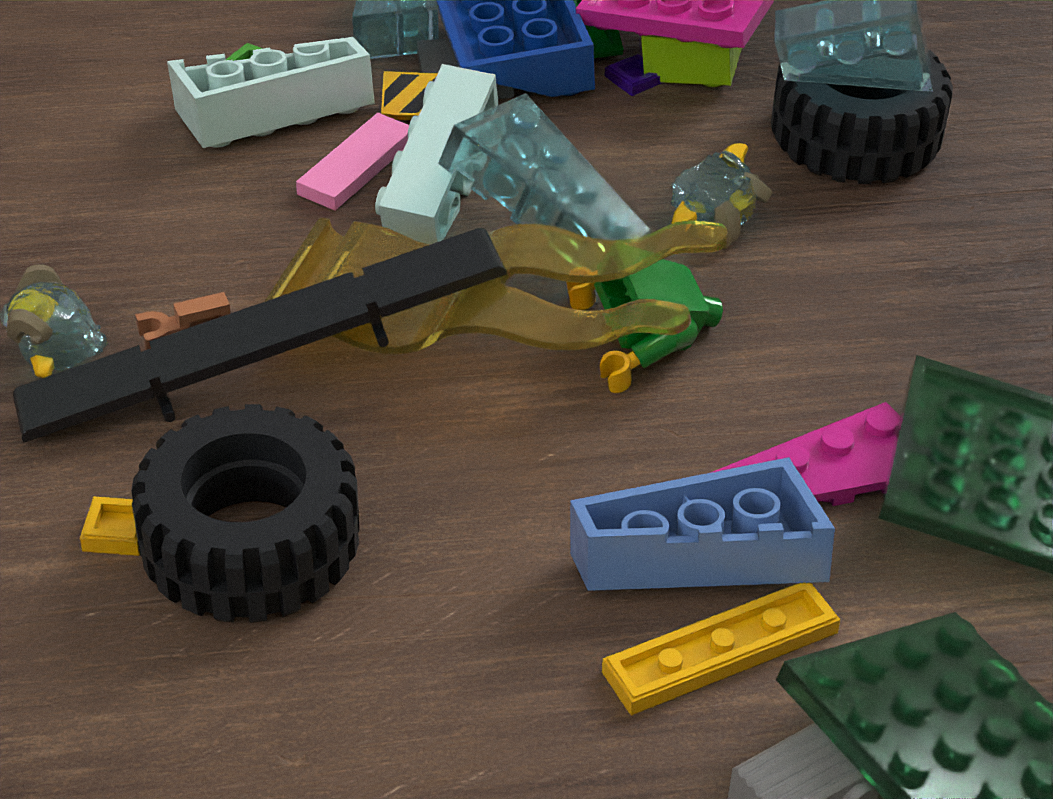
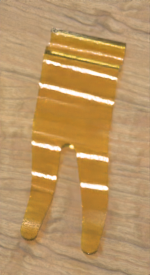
(502, 309)

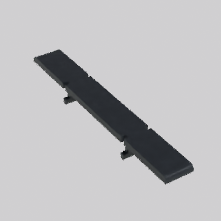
(256, 334)

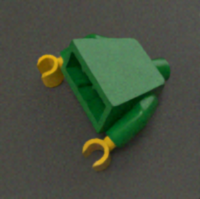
(659, 281)

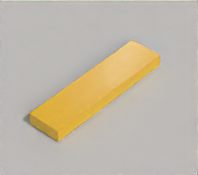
(719, 646)

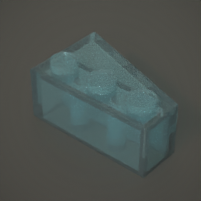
(394, 26)
(855, 44)

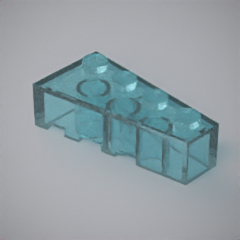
(537, 173)

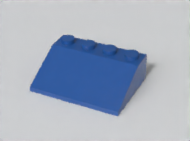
(522, 42)

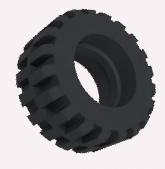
(861, 129)
(252, 564)

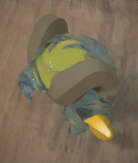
(719, 191)
(50, 322)

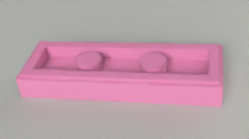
(354, 162)

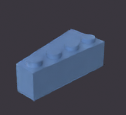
(704, 531)

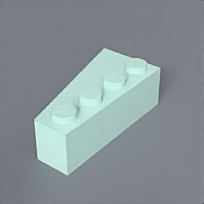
(270, 89)
(421, 193)

